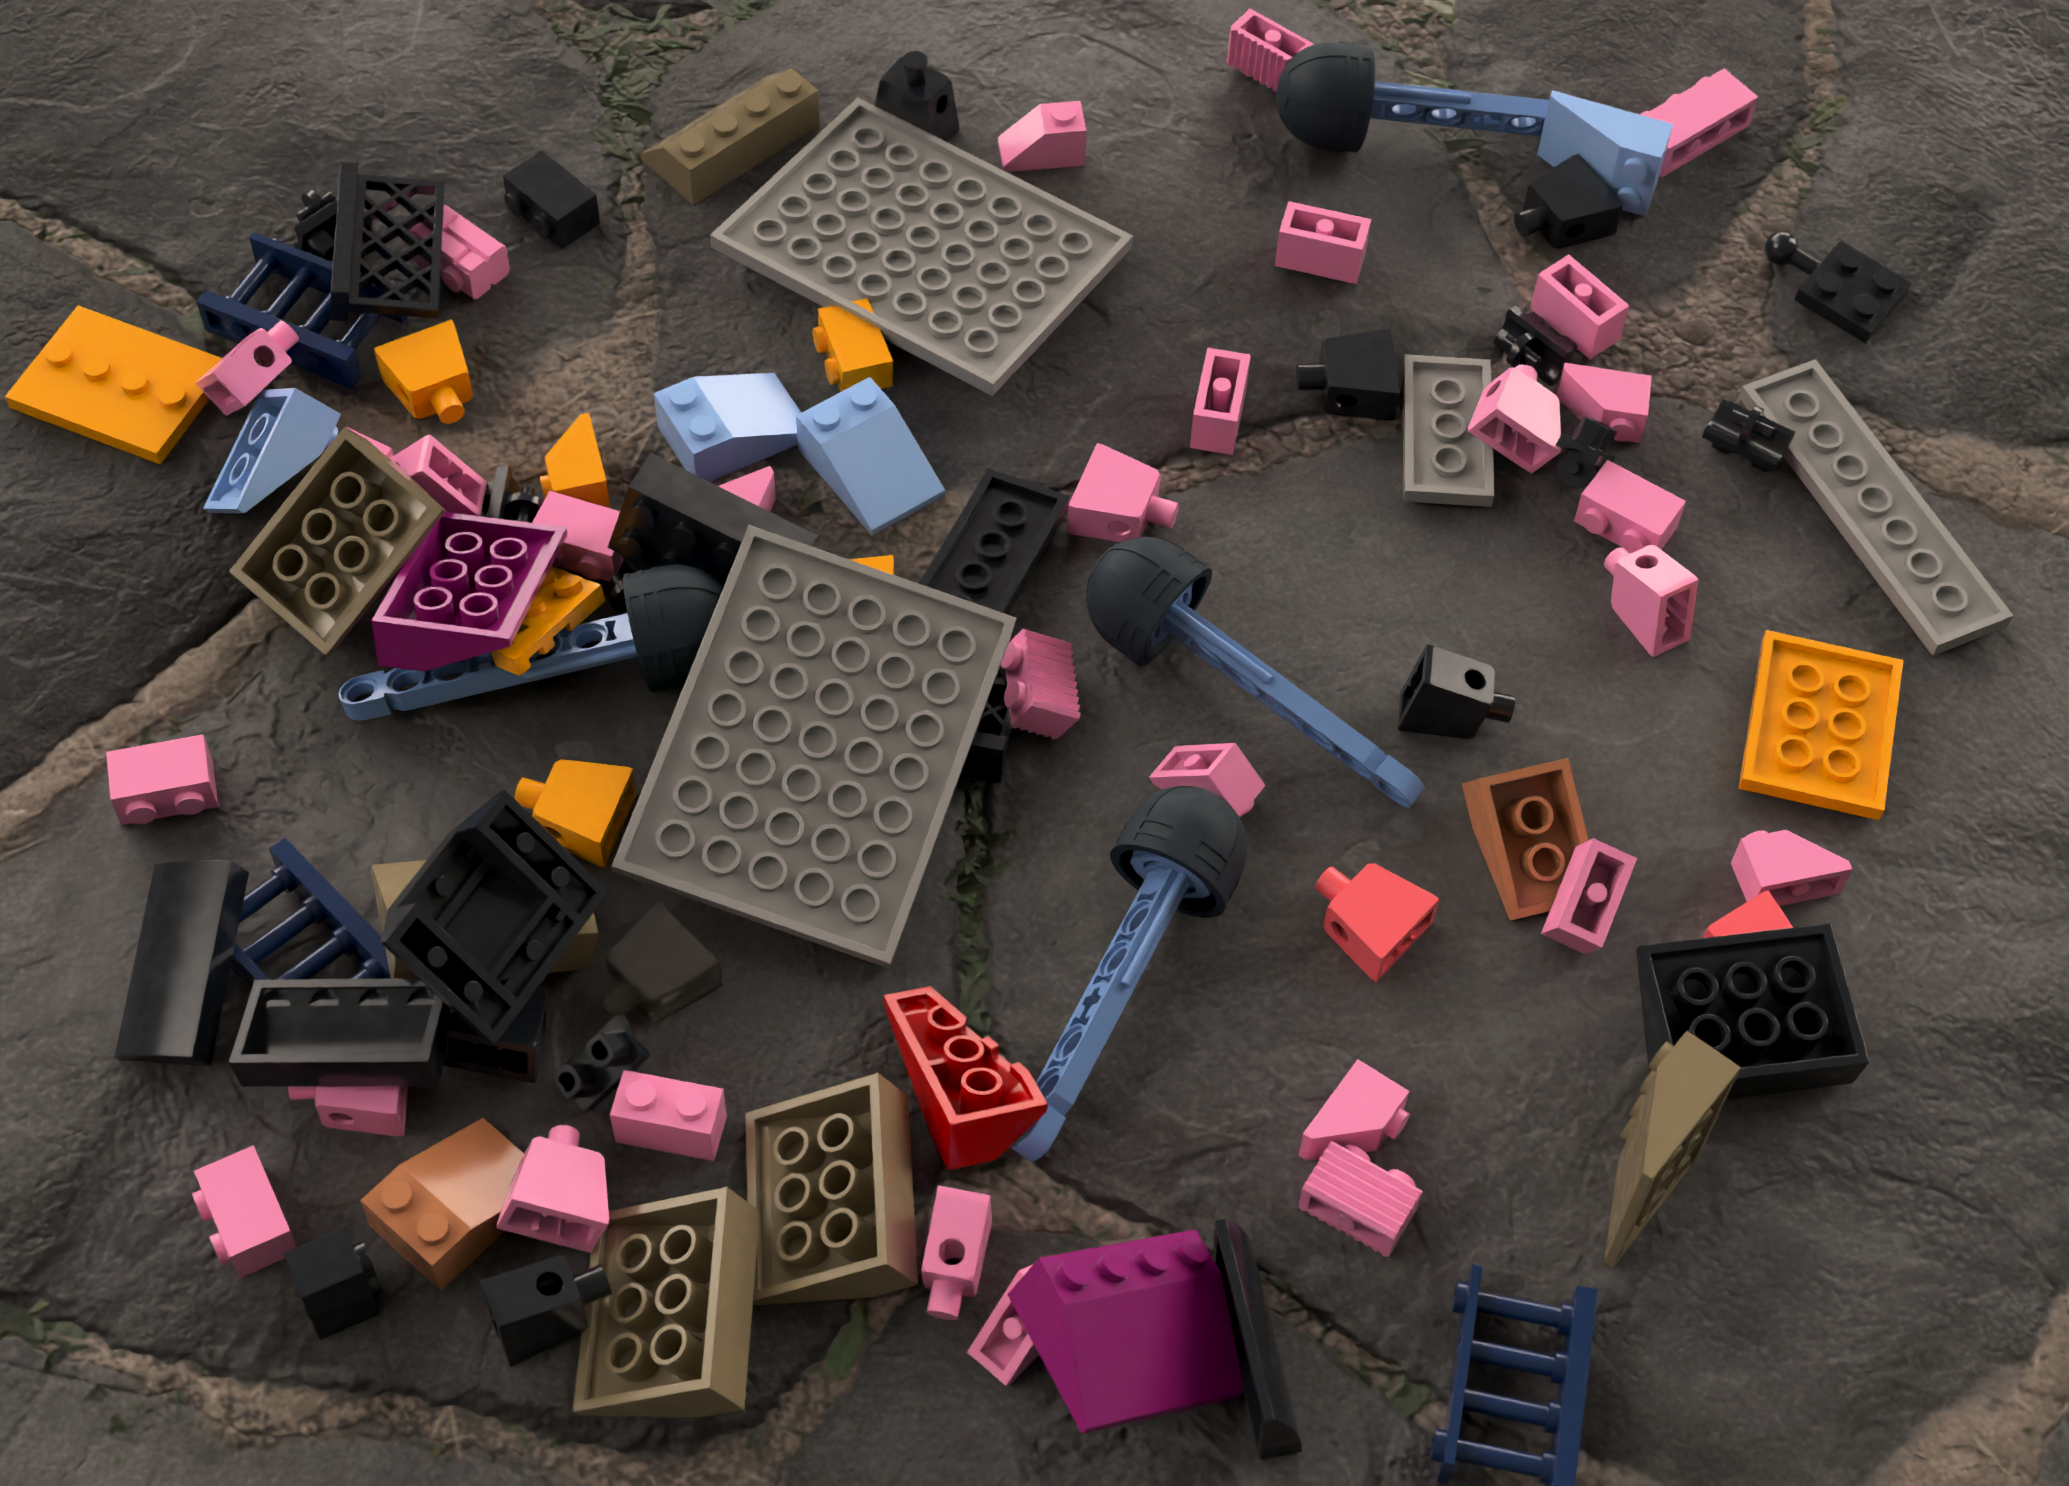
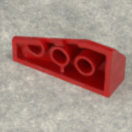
(964, 1087)

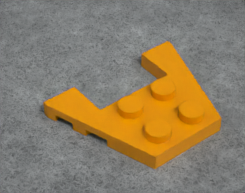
(560, 603)

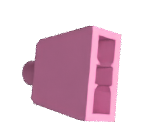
(238, 376)
(1519, 418)
(443, 476)
(1118, 498)
(1653, 597)
(358, 1107)
(558, 1192)
(956, 1232)

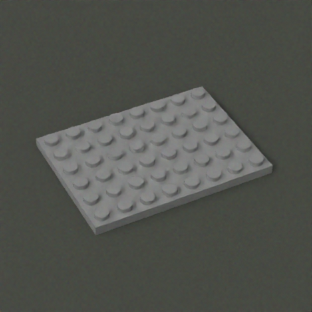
(938, 241)
(815, 746)

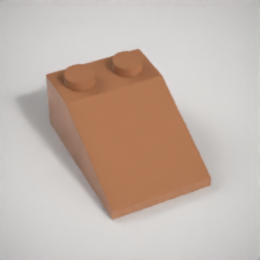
(1527, 832)
(446, 1201)

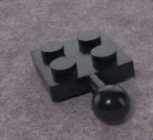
(1844, 286)

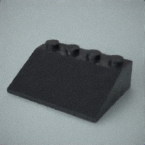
(1762, 1001)

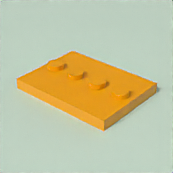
(115, 384)
(1822, 725)

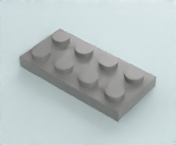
(1439, 454)

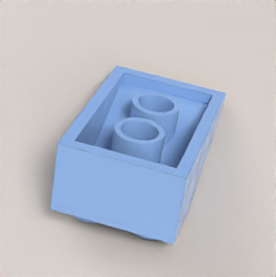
(1615, 143)
(726, 421)
(275, 443)
(868, 456)

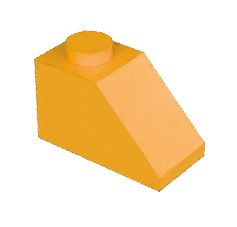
(576, 465)

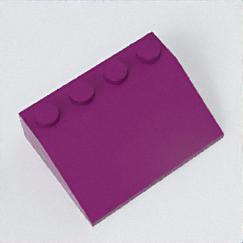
(463, 590)
(1132, 1329)

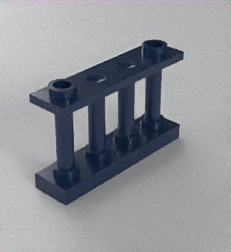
(313, 352)
(319, 904)
(1566, 1368)

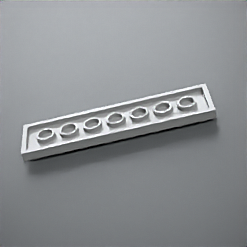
(1878, 510)

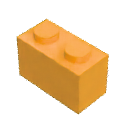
(852, 348)

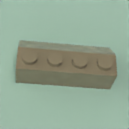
(736, 135)

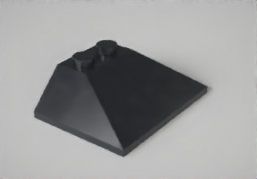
(491, 914)

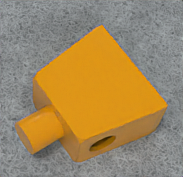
(427, 372)
(581, 805)

